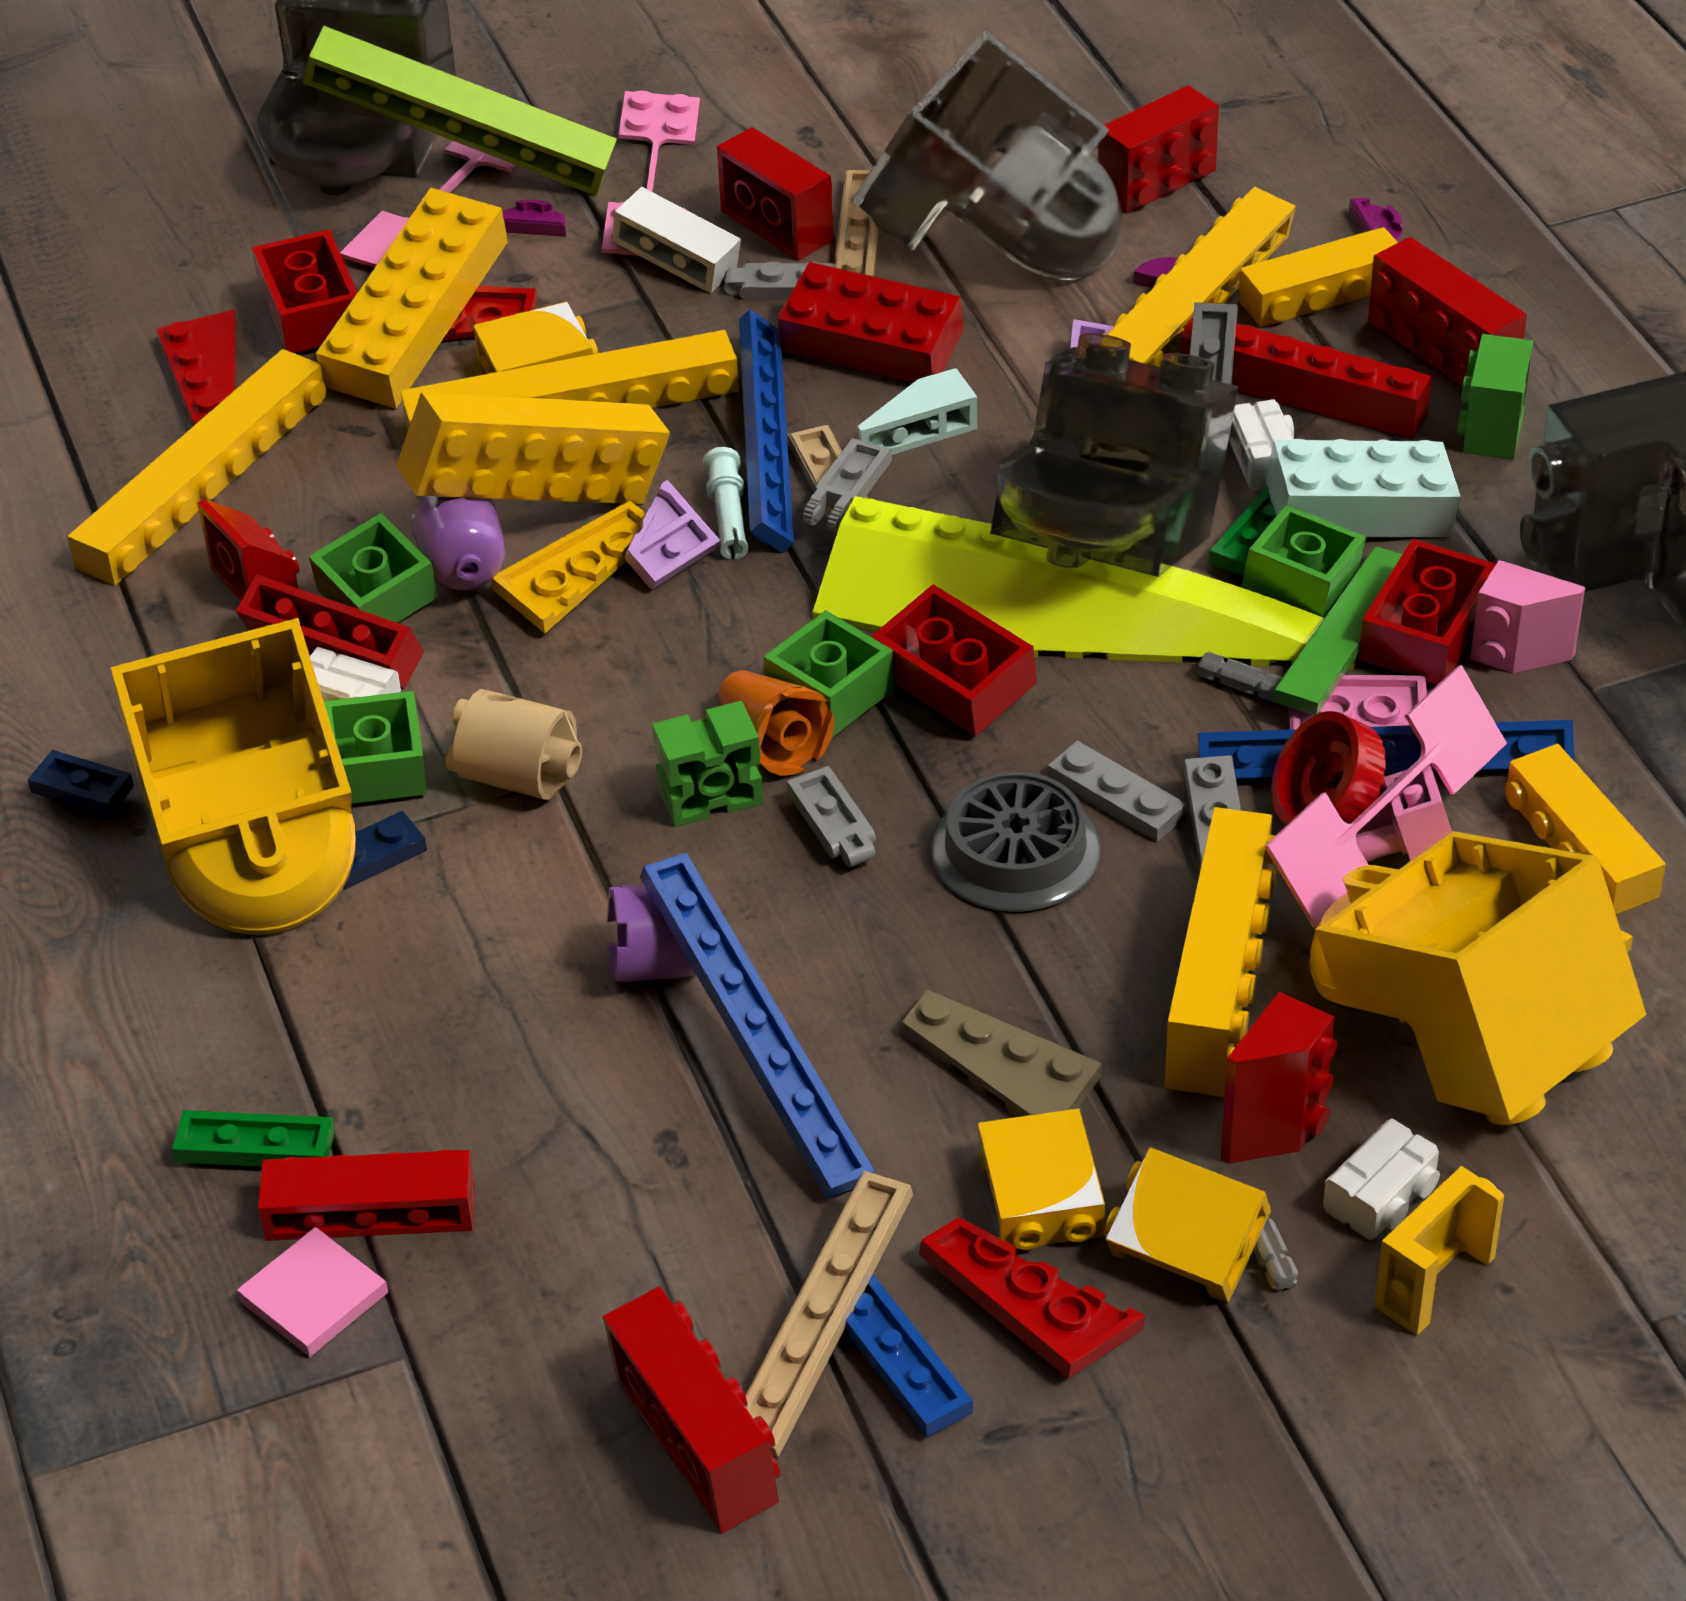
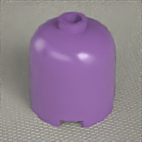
(460, 540)
(644, 941)

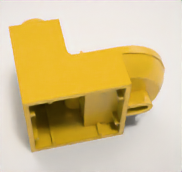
(241, 777)
(1492, 959)

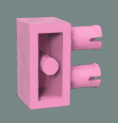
(1408, 822)

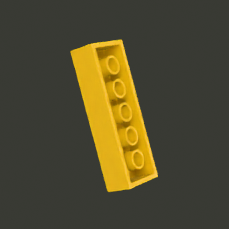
(412, 297)
(531, 449)
(1220, 952)

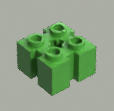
(708, 763)

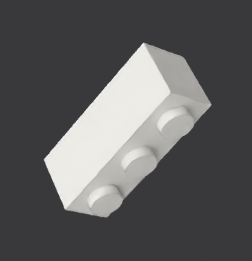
(675, 239)

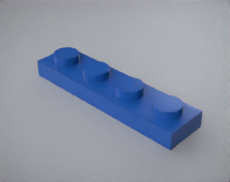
(906, 1361)

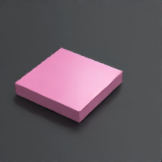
(312, 1291)

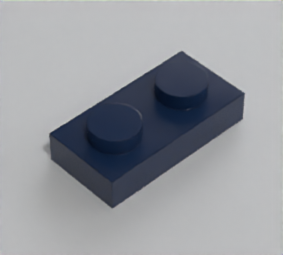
(80, 783)
(384, 847)

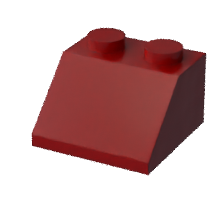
(242, 548)

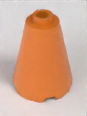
(787, 717)

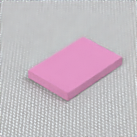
(1371, 699)

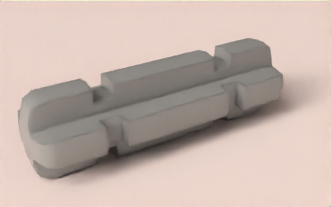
(1238, 676)
(1272, 1257)

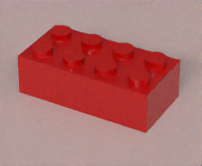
(1436, 307)
(870, 323)
(693, 1408)

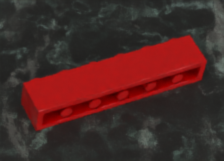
(1326, 381)

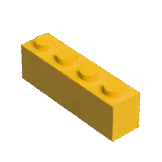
(1311, 278)
(1579, 818)

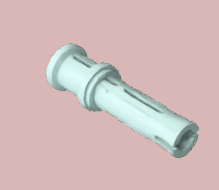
(725, 490)

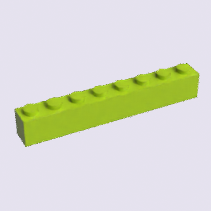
(459, 110)

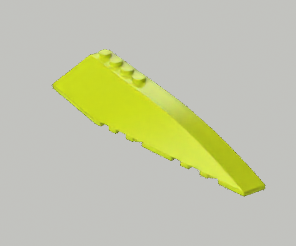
(896, 552)

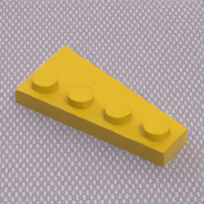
(568, 570)

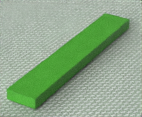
(1336, 640)

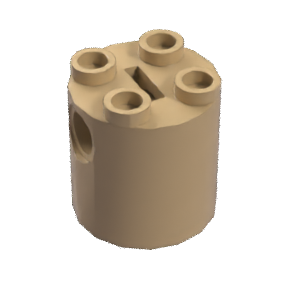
(514, 744)

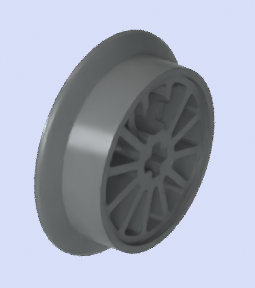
(1032, 829)

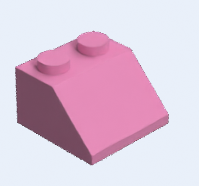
(1525, 619)

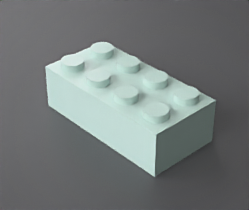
(1367, 485)

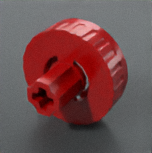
(1331, 757)

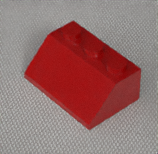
(1278, 1082)

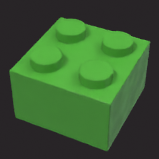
(1495, 396)
(1303, 561)
(375, 571)
(837, 663)
(379, 745)

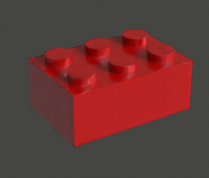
(1160, 147)
(775, 193)
(304, 287)
(1424, 612)
(957, 659)

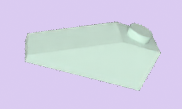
(923, 413)

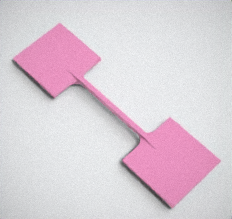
(657, 121)
(379, 234)
(1321, 848)

